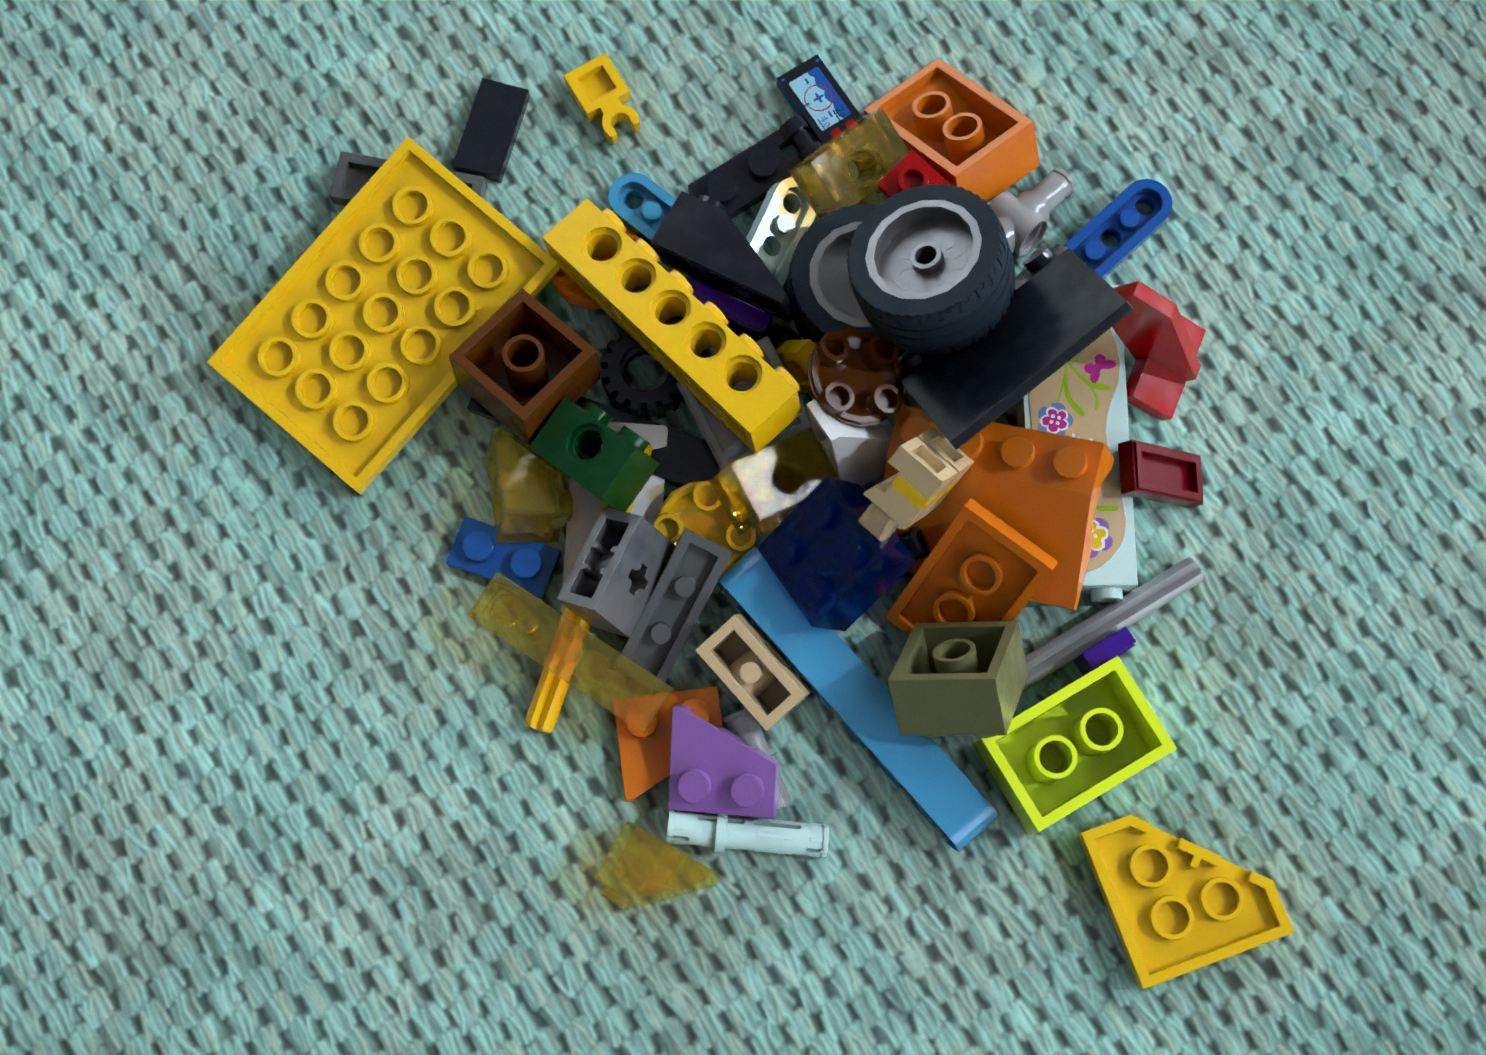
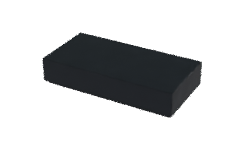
(491, 130)

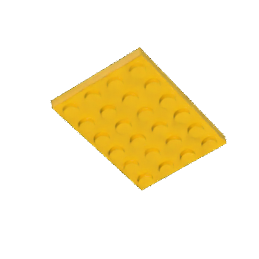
(366, 319)

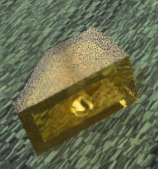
(525, 492)
(650, 871)

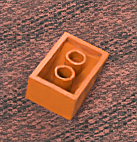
(961, 130)

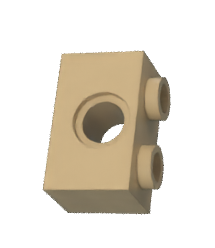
(753, 670)

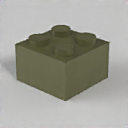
(959, 679)

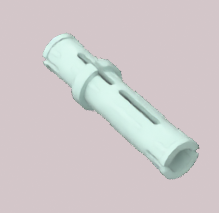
(746, 833)

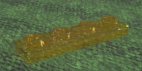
(571, 652)

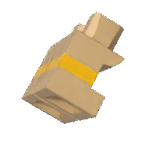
(925, 476)

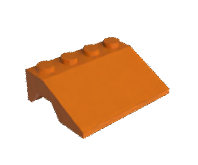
(1032, 482)

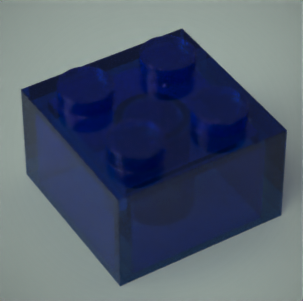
(830, 559)

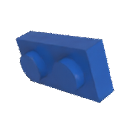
(524, 563)

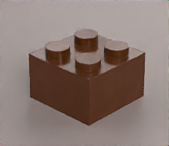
(524, 365)

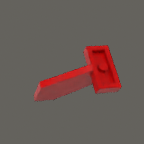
(1163, 348)

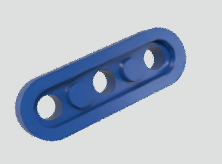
(1123, 223)

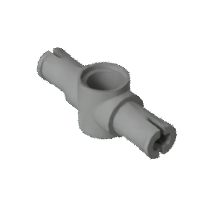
(1027, 214)

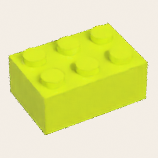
(1075, 746)

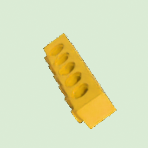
(752, 414)

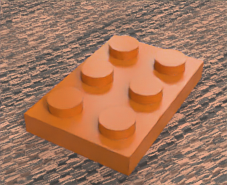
(973, 574)

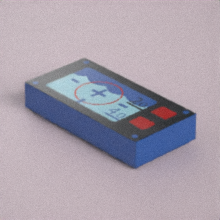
(818, 99)

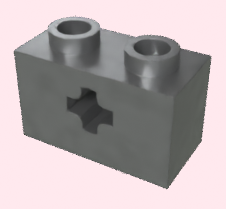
(616, 571)

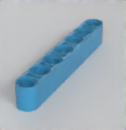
(862, 702)

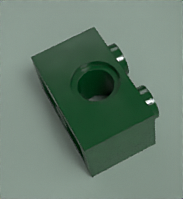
(615, 472)

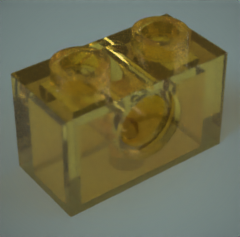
(827, 175)
(748, 487)

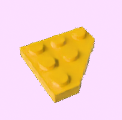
(1177, 900)

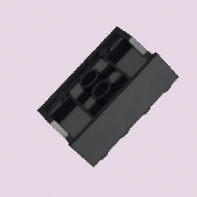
(1051, 318)

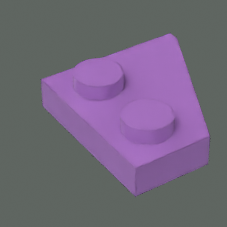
(718, 771)

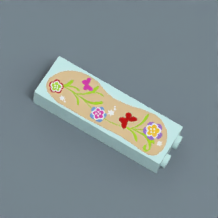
(1090, 403)

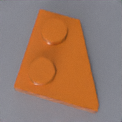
(647, 755)

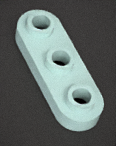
(780, 227)

